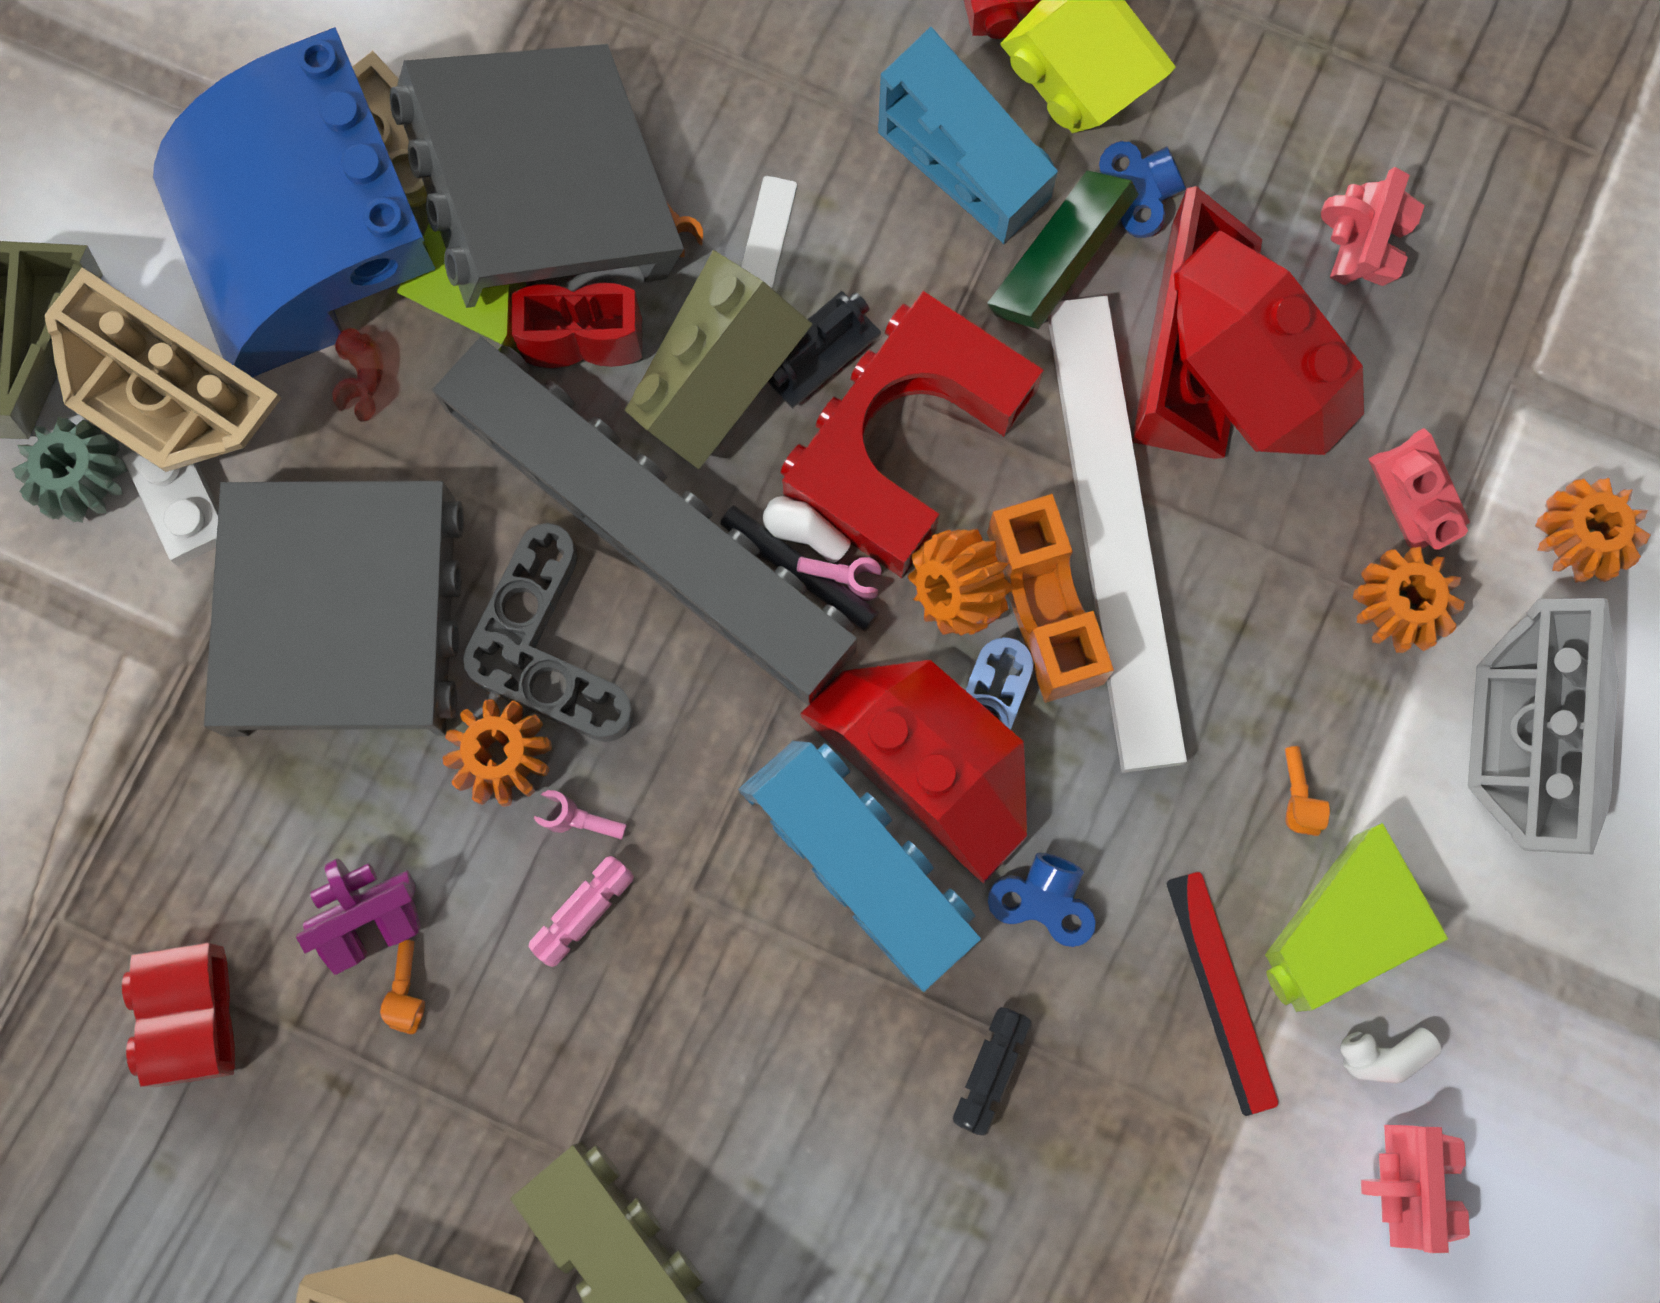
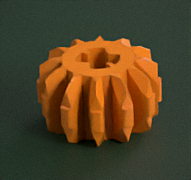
(1598, 552)
(960, 581)
(1423, 587)
(474, 752)

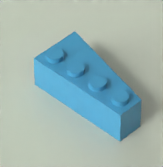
(862, 861)

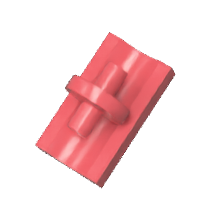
(1363, 227)
(1421, 492)
(1415, 1188)

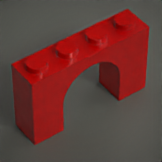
(928, 354)

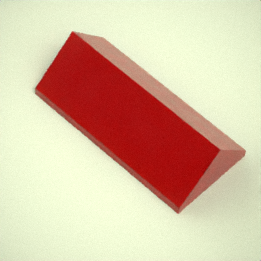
(1172, 404)

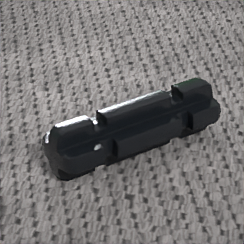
(992, 1071)

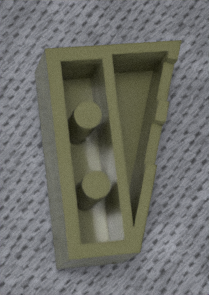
(29, 285)
(715, 359)

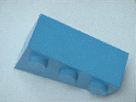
(962, 137)

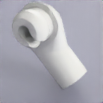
(803, 524)
(1388, 1065)

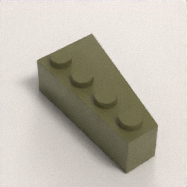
(597, 1231)

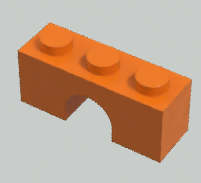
(1055, 628)

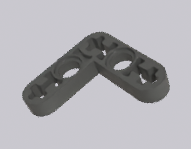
(521, 639)

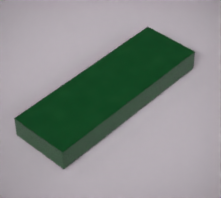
(1063, 249)

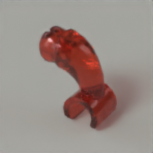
(368, 362)

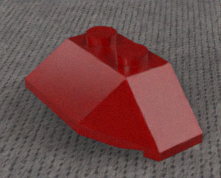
(1265, 350)
(931, 755)

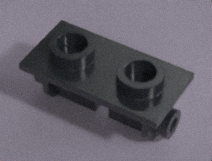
(834, 338)

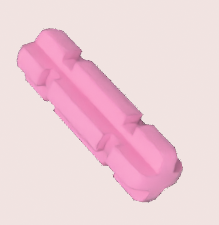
(580, 911)

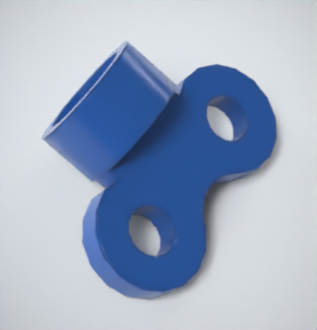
(1154, 179)
(1046, 898)

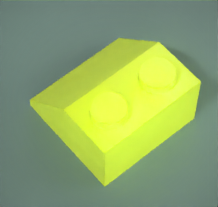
(1086, 58)

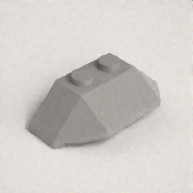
(1548, 726)

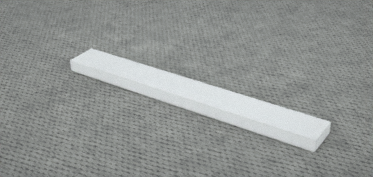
(1116, 535)

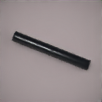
(783, 555)

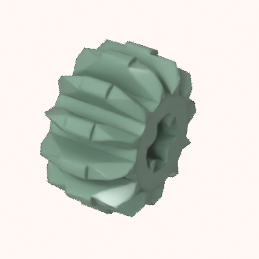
(55, 455)

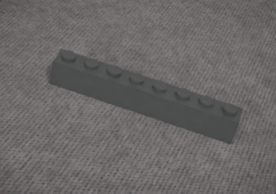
(647, 520)

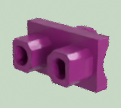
(334, 930)

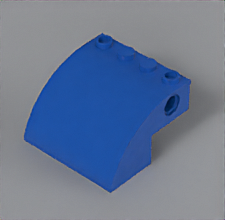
(285, 203)

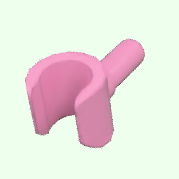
(843, 573)
(578, 818)

